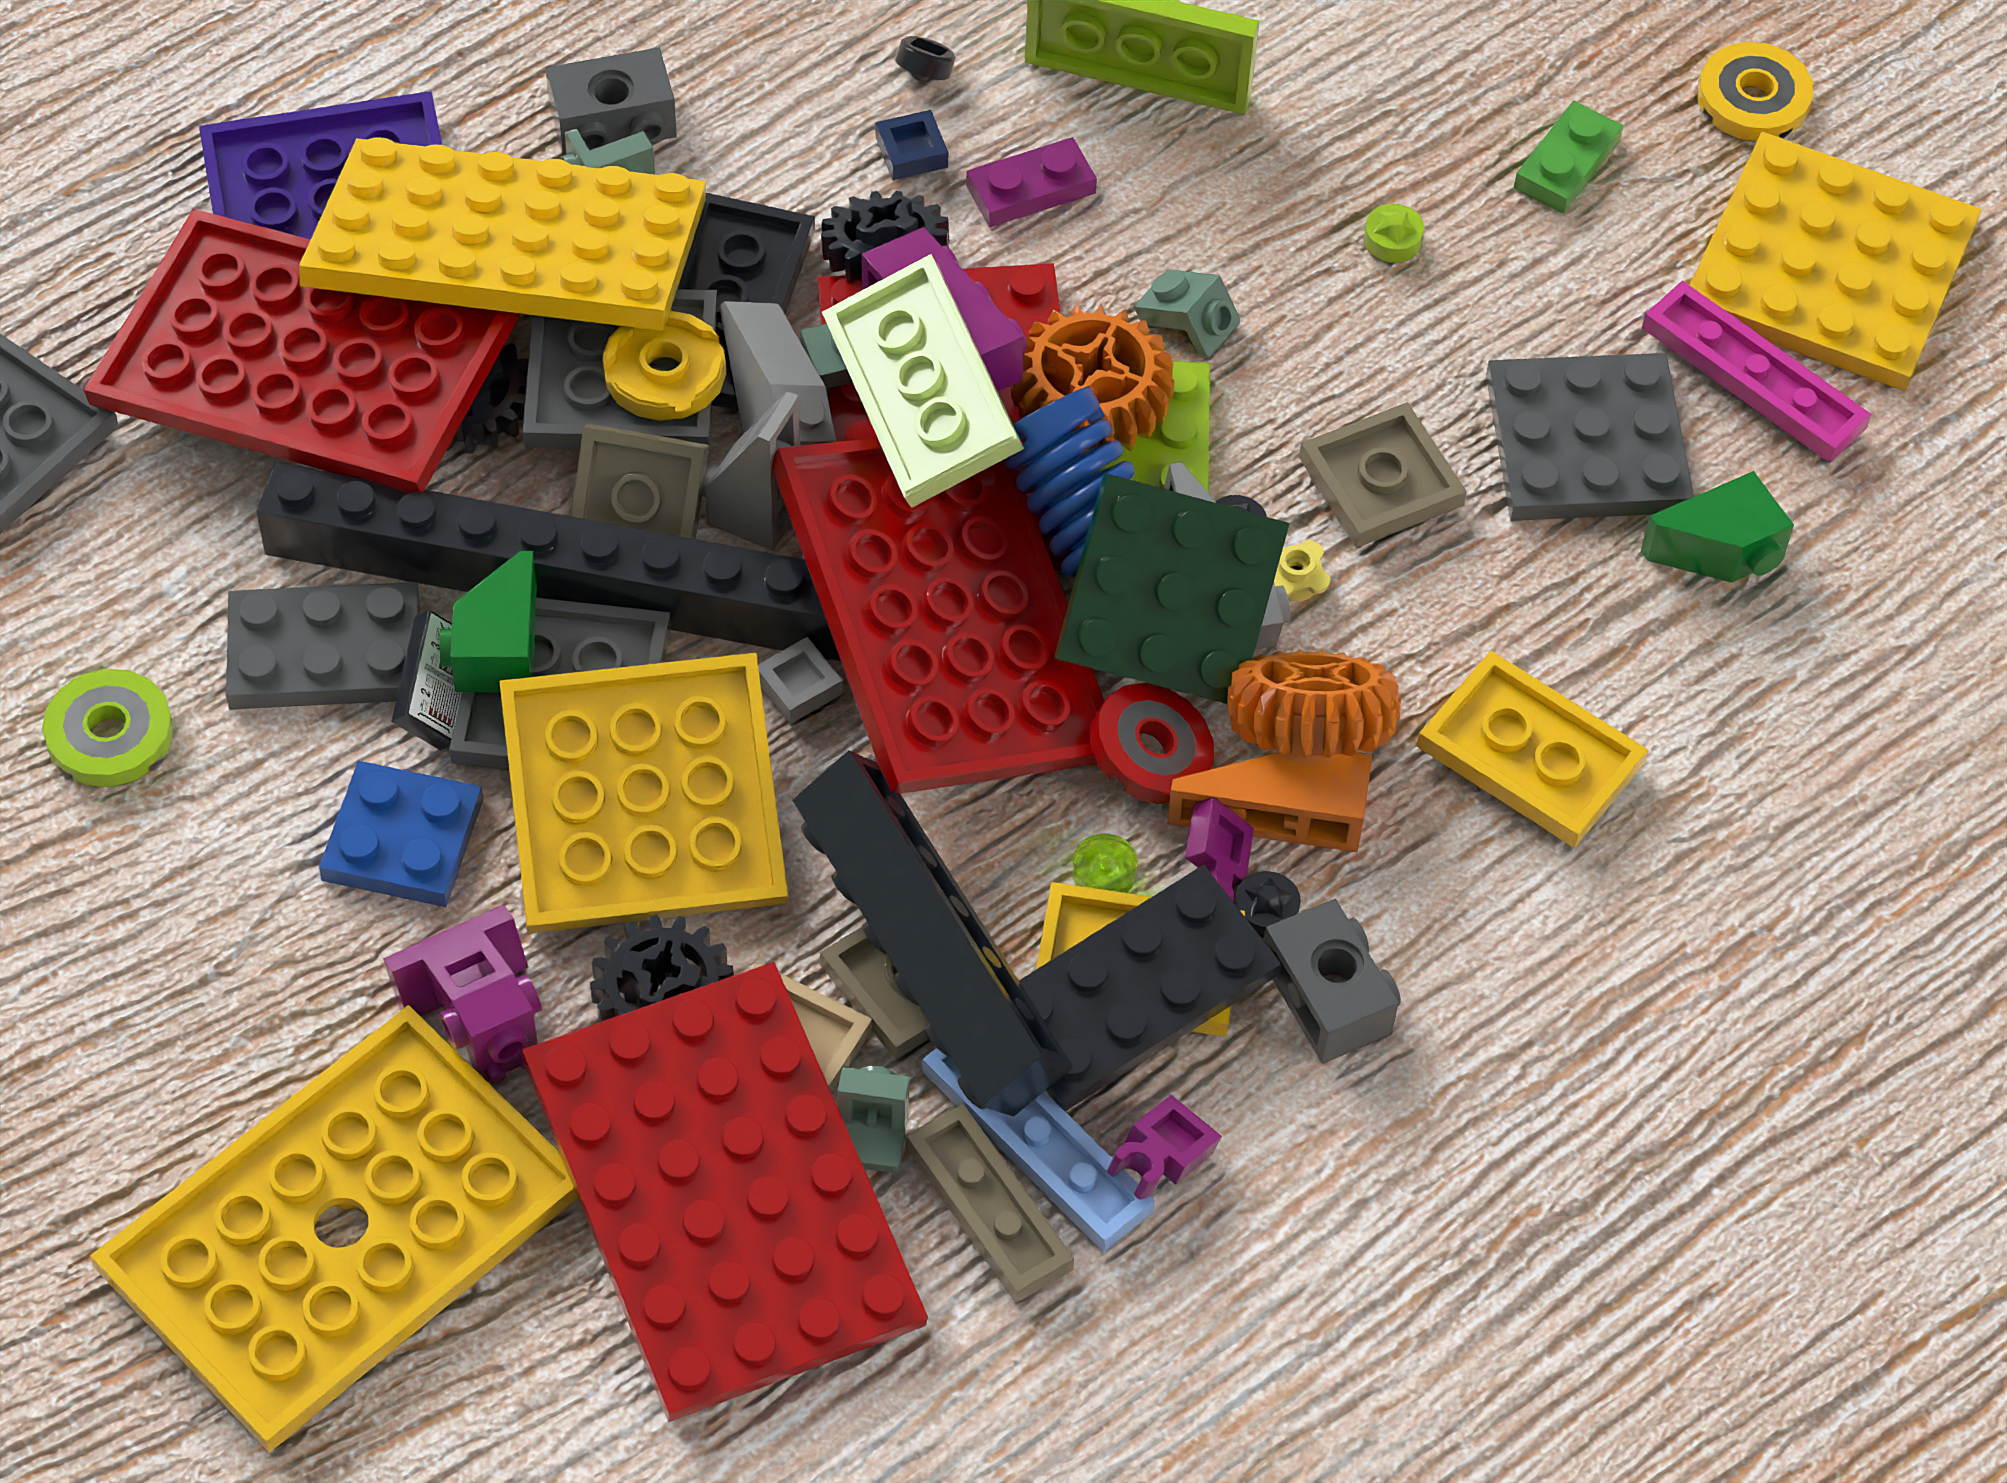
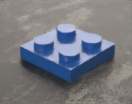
(401, 833)

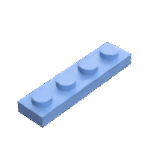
(1055, 1158)

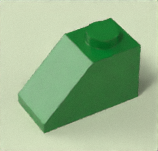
(1721, 532)
(493, 629)

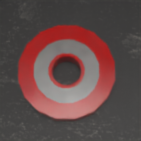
(1166, 717)

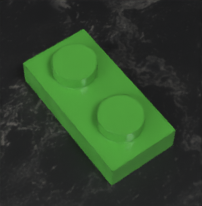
(1568, 156)

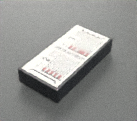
(426, 692)

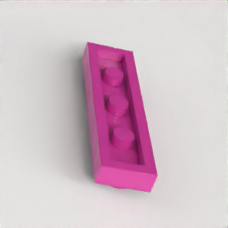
(1756, 371)

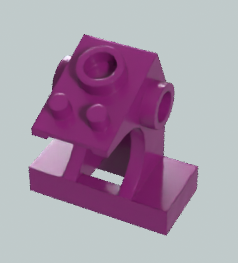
(474, 979)

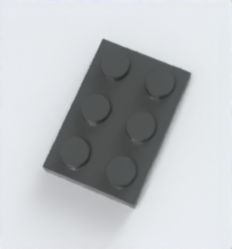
(318, 644)

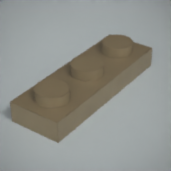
(989, 1203)

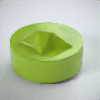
(1394, 233)

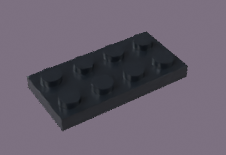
(748, 257)
(1147, 981)

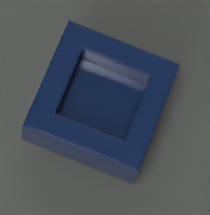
(911, 144)

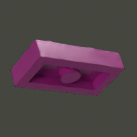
(1031, 182)

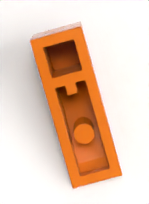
(1285, 797)

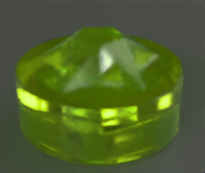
(1105, 863)

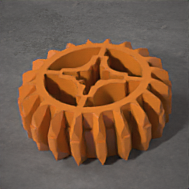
(1103, 352)
(1314, 703)

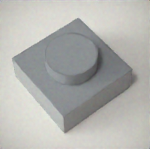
(799, 680)

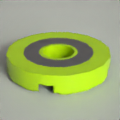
(102, 697)

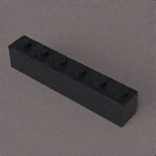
(931, 936)

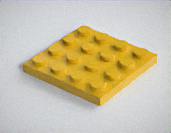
(1835, 259)
(642, 793)

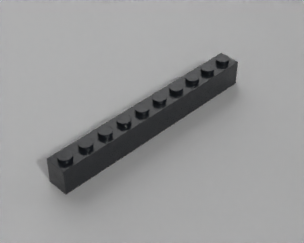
(463, 540)

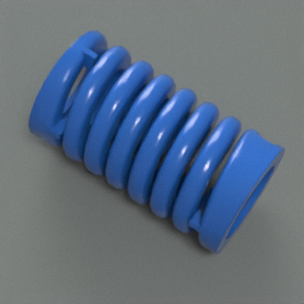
(1060, 477)

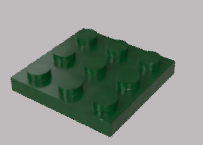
(1170, 588)

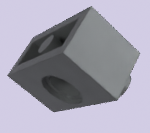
(612, 98)
(1332, 1014)

